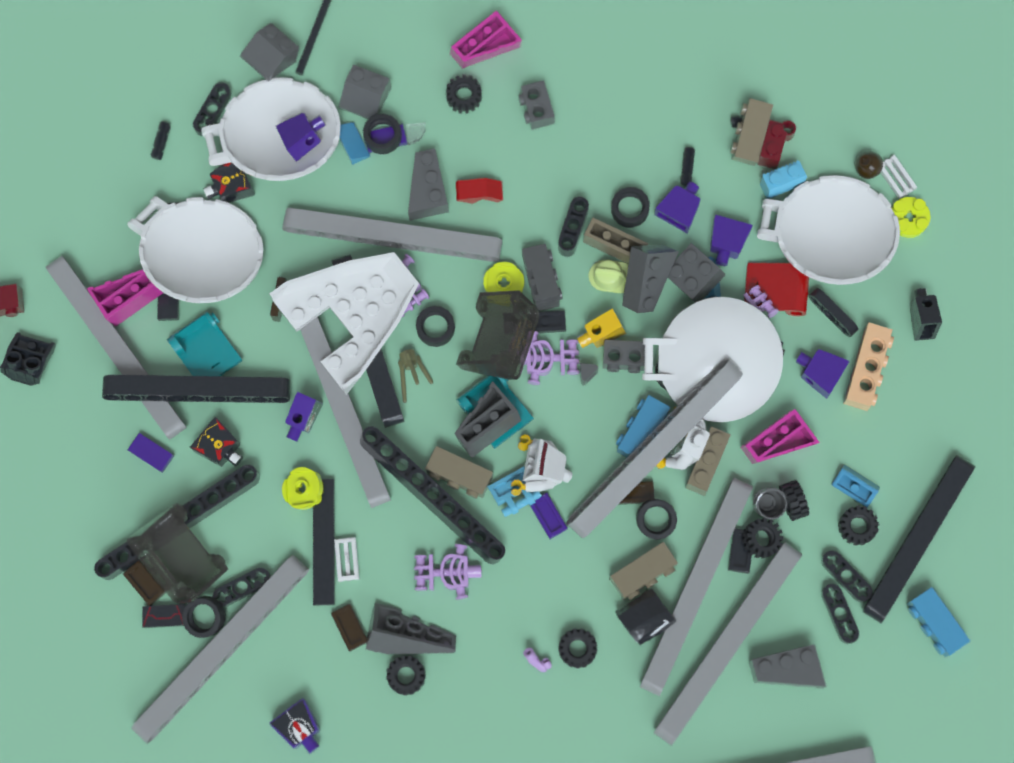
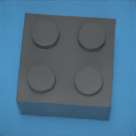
(695, 273)

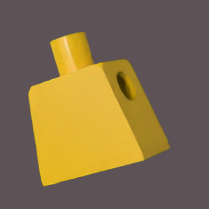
(607, 324)

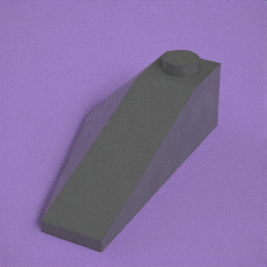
(398, 634)

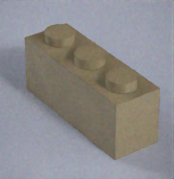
(751, 131)
(611, 240)
(708, 462)
(459, 473)
(644, 571)

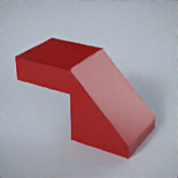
(474, 190)

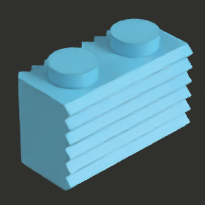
(783, 180)

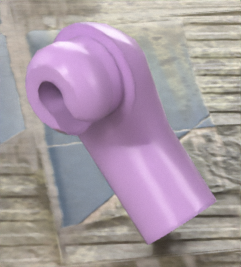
(533, 659)

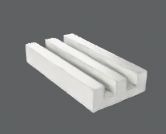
(912, 186)
(348, 577)

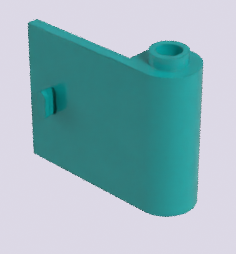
(204, 347)
(469, 401)

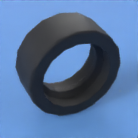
(377, 120)
(630, 192)
(430, 311)
(659, 534)
(188, 621)

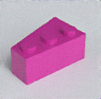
(485, 41)
(124, 296)
(781, 437)

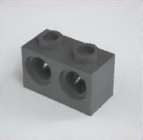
(540, 104)
(624, 350)

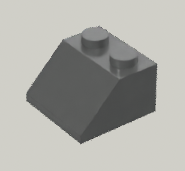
(270, 52)
(364, 92)

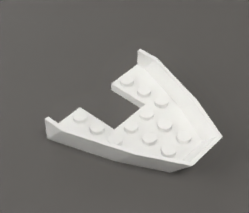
(366, 298)

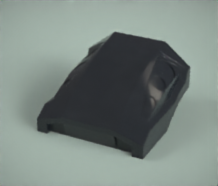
(26, 359)
(645, 617)

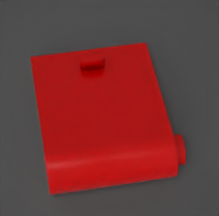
(782, 284)

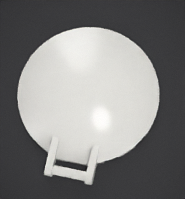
(251, 134)
(834, 229)
(198, 248)
(706, 336)

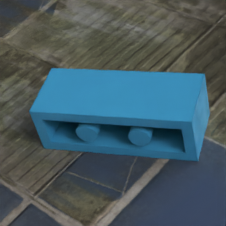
(650, 415)
(938, 622)

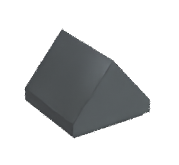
(587, 372)

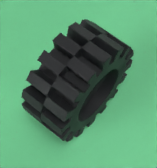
(464, 105)
(796, 501)
(849, 534)
(754, 546)
(591, 648)
(394, 668)

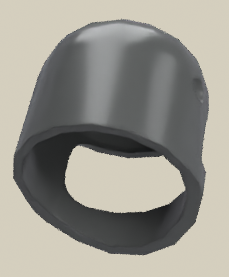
(773, 500)

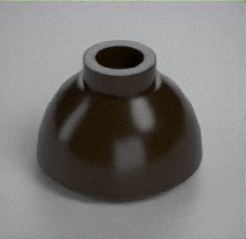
(868, 165)

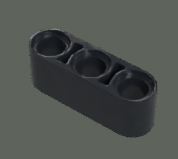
(577, 218)

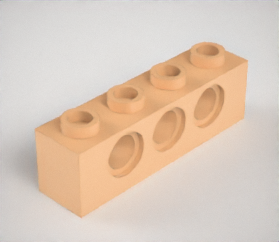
(855, 395)

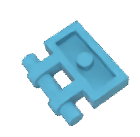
(502, 493)

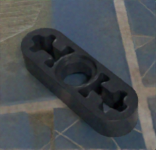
(212, 100)
(833, 312)
(253, 574)
(856, 576)
(839, 596)

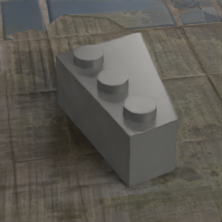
(427, 187)
(646, 276)
(541, 277)
(487, 422)
(792, 668)

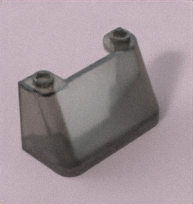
(503, 335)
(176, 556)

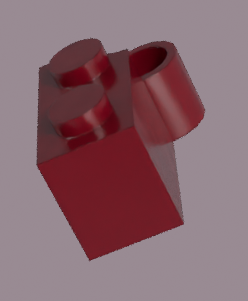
(774, 143)
(11, 300)

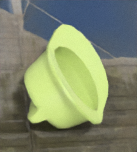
(609, 276)

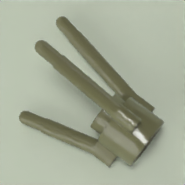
(409, 362)

